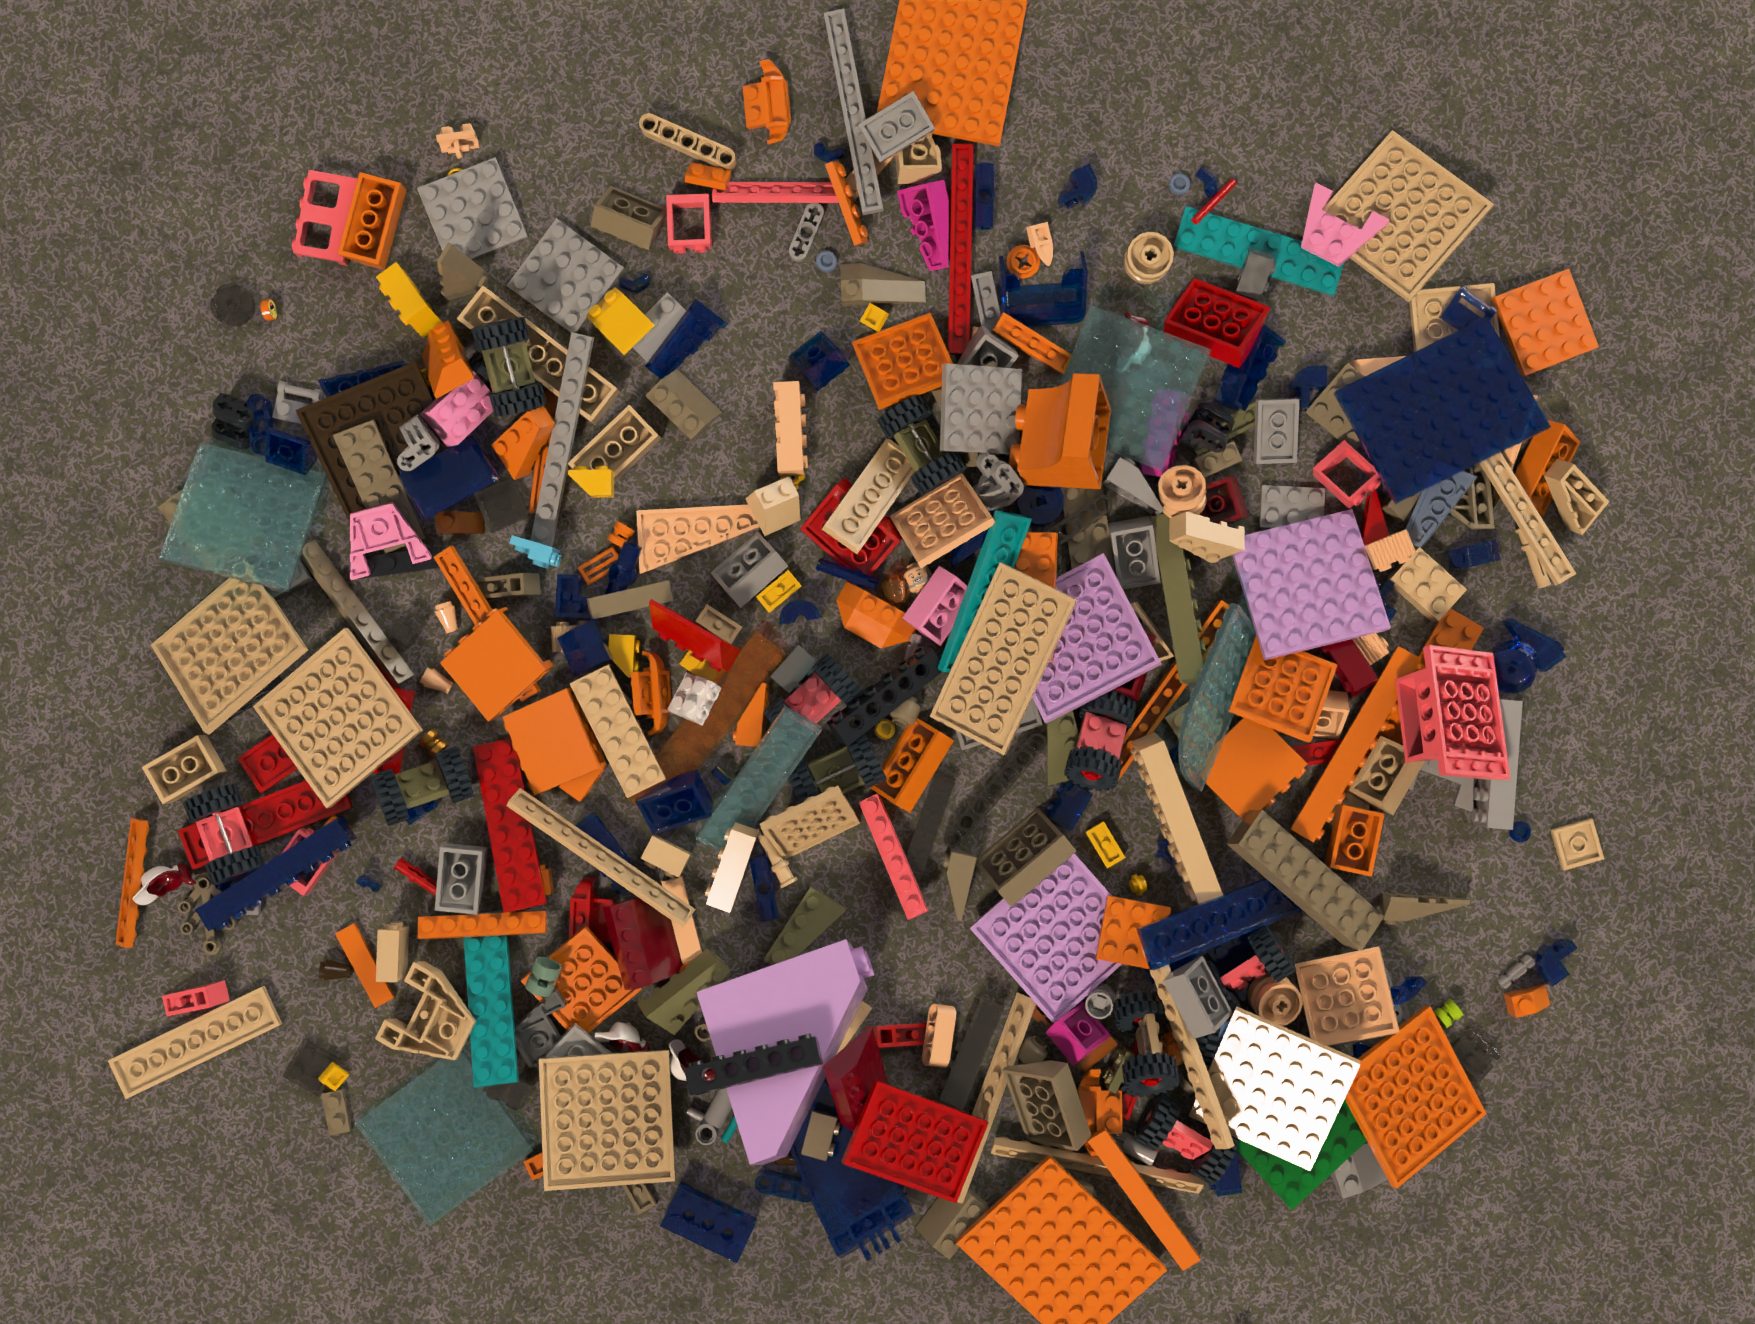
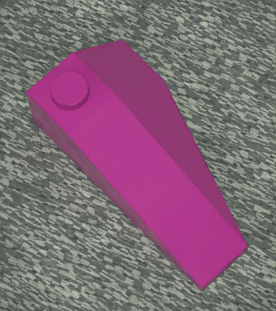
(929, 213)

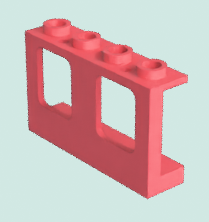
(334, 217)

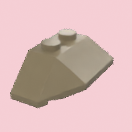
(1476, 505)

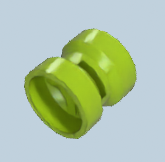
(1448, 1013)

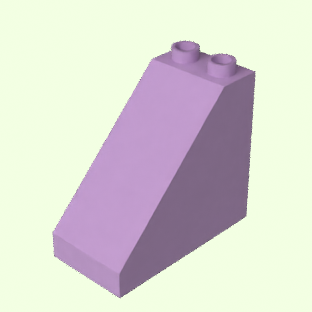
(777, 1003)

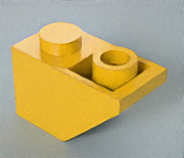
(597, 482)
(624, 652)

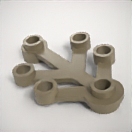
(194, 920)

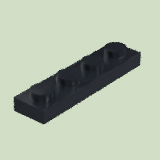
(399, 563)

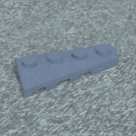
(1435, 505)

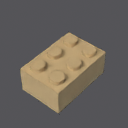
(1426, 585)
(184, 769)

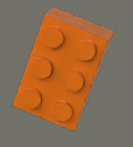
(1354, 840)

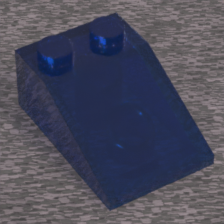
(676, 803)

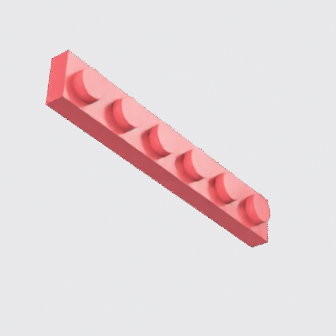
(776, 192)
(893, 856)

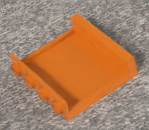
(494, 664)
(554, 741)
(1253, 767)

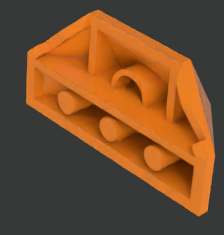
(872, 617)

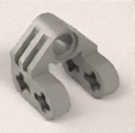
(417, 434)
(994, 483)

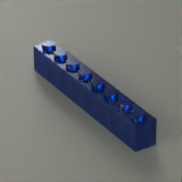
(275, 874)

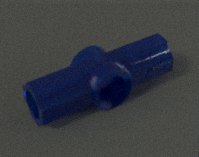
(984, 208)
(624, 572)
(766, 901)

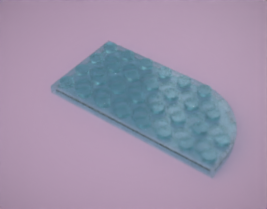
(1207, 712)

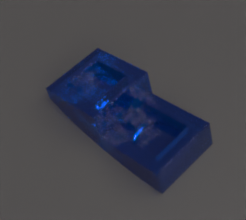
(1407, 990)

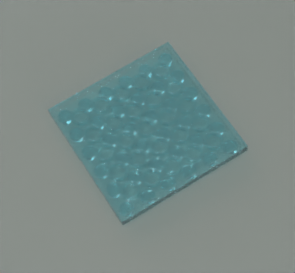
(1145, 380)
(243, 518)
(443, 1137)

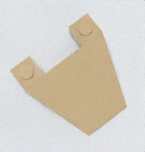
(439, 1022)

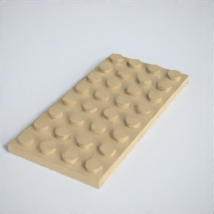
(1003, 658)

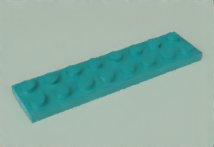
(1230, 241)
(1000, 546)
(492, 1008)

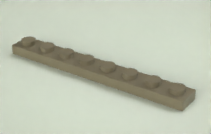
(355, 614)

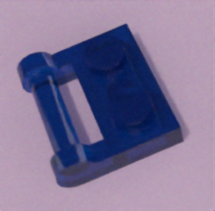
(1460, 316)

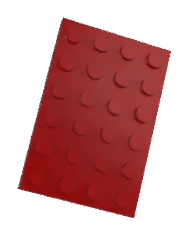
(915, 1141)

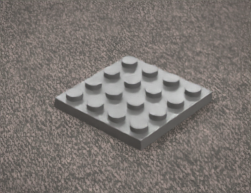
(473, 210)
(565, 276)
(979, 408)

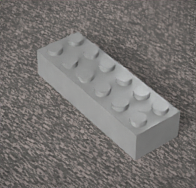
(1497, 797)

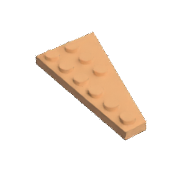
(684, 531)

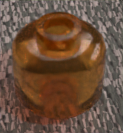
(895, 589)
(1171, 1047)

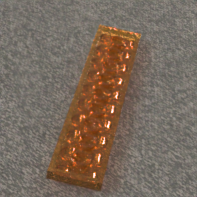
(693, 743)

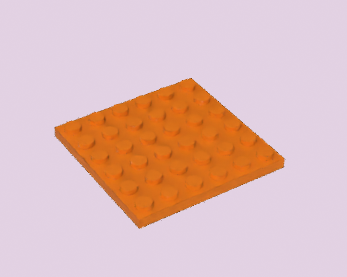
(1412, 1097)

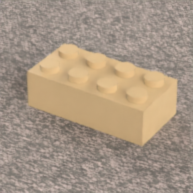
(618, 444)

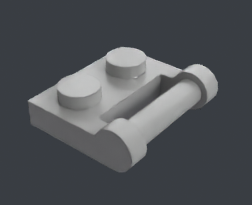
(285, 408)

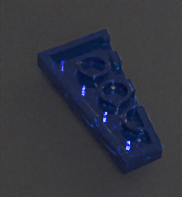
(688, 334)

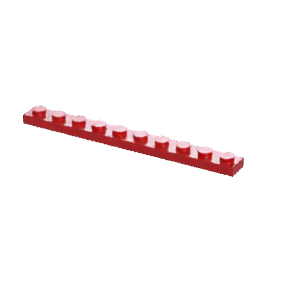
(960, 248)

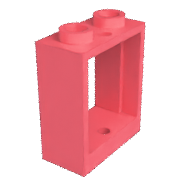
(689, 201)
(1333, 459)
(301, 885)

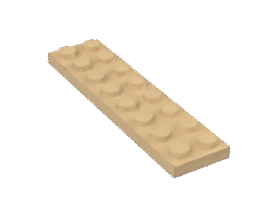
(195, 1042)

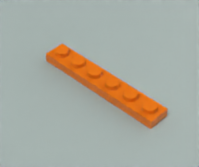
(131, 882)
(482, 925)

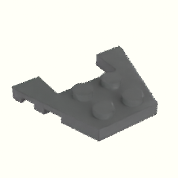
(536, 1031)

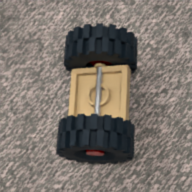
(1150, 1070)

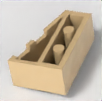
(1574, 496)
(1204, 537)

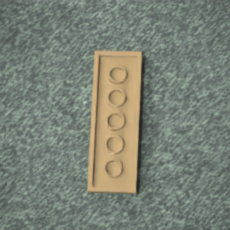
(870, 497)
(617, 730)

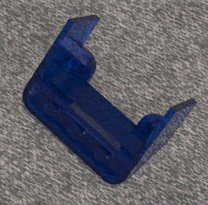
(1045, 302)

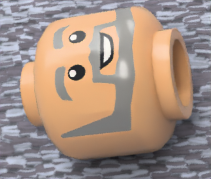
(917, 577)

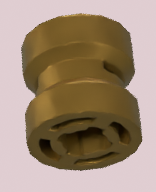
(433, 742)

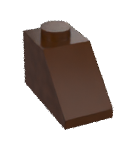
(459, 523)

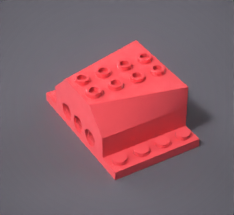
(1454, 714)

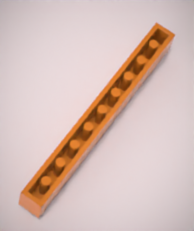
(1167, 689)
(1353, 748)

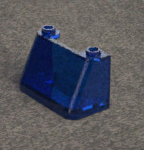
(448, 478)

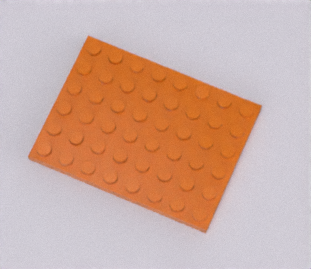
(956, 62)
(1060, 1250)

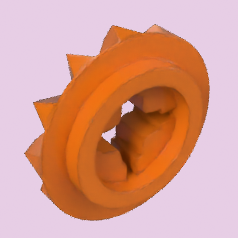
(1021, 252)

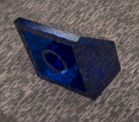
(819, 360)
(289, 451)
(585, 647)
(1068, 804)

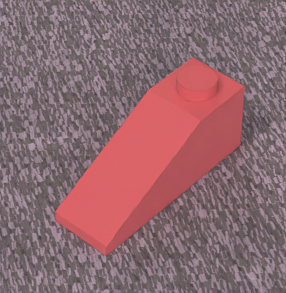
(196, 998)

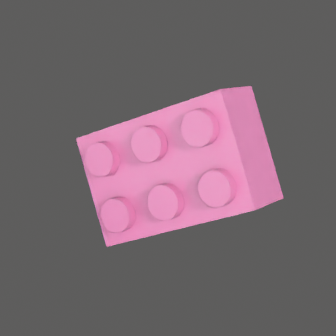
(459, 411)
(937, 606)

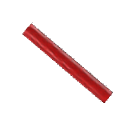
(1213, 201)

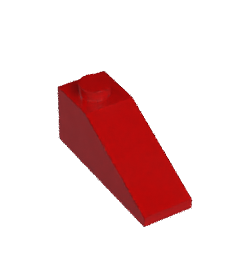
(1373, 522)
(900, 1035)

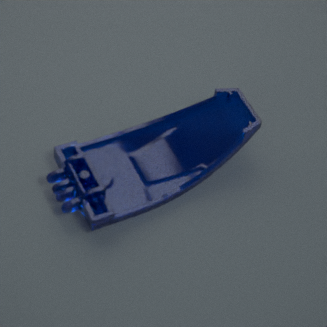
(849, 1202)

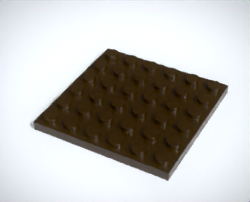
(387, 399)

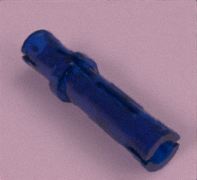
(857, 576)

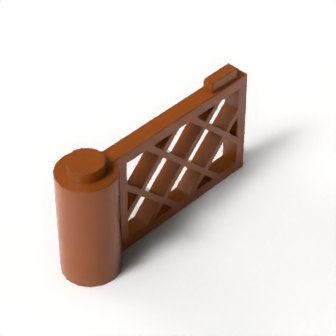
(1092, 1058)

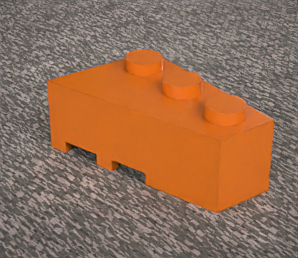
(523, 441)

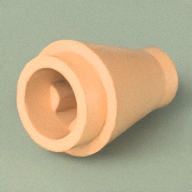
(447, 616)
(436, 681)

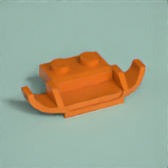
(768, 103)
(652, 692)
(1100, 1106)

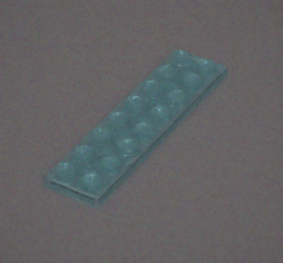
(761, 776)

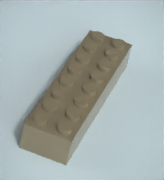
(1305, 880)

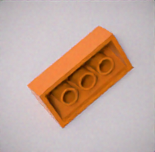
(372, 220)
(445, 360)
(1539, 456)
(912, 764)

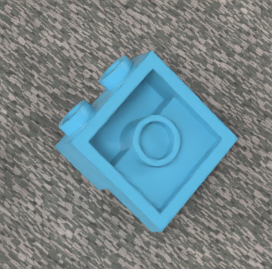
(540, 554)

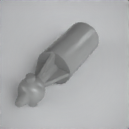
(1135, 1148)

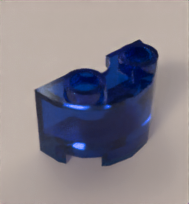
(798, 608)

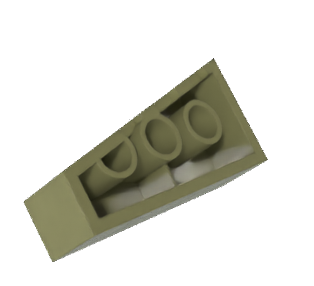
(1061, 738)
(806, 923)
(678, 998)

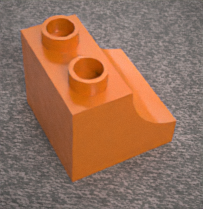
(1063, 434)

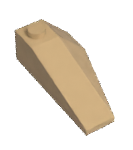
(918, 161)

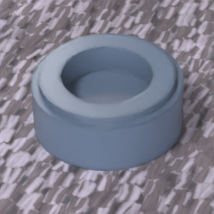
(1179, 184)
(826, 261)

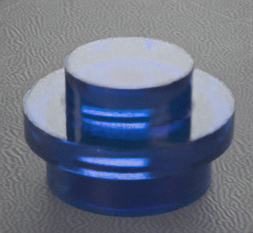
(1520, 832)

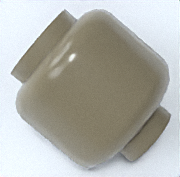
(906, 713)
(1032, 1050)

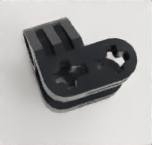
(229, 417)
(1206, 429)

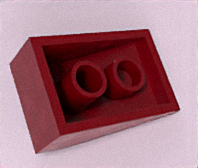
(1224, 501)

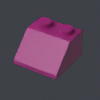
(1077, 1034)

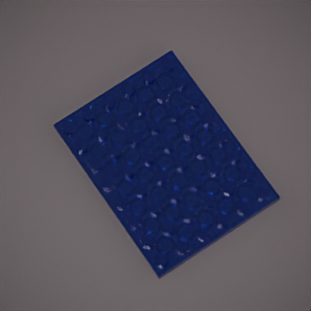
(1441, 410)

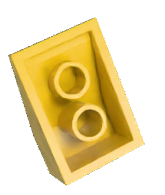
(619, 320)

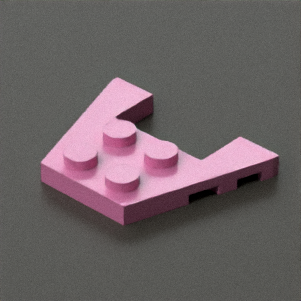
(1332, 237)
(380, 529)

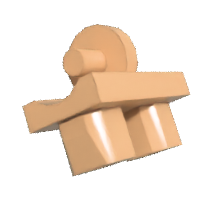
(457, 141)

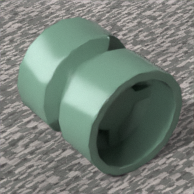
(543, 977)

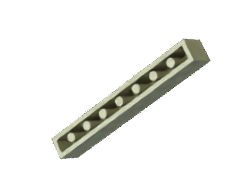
(1179, 603)

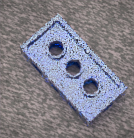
(706, 1235)

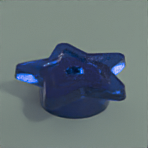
(1162, 853)

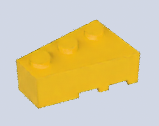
(407, 300)

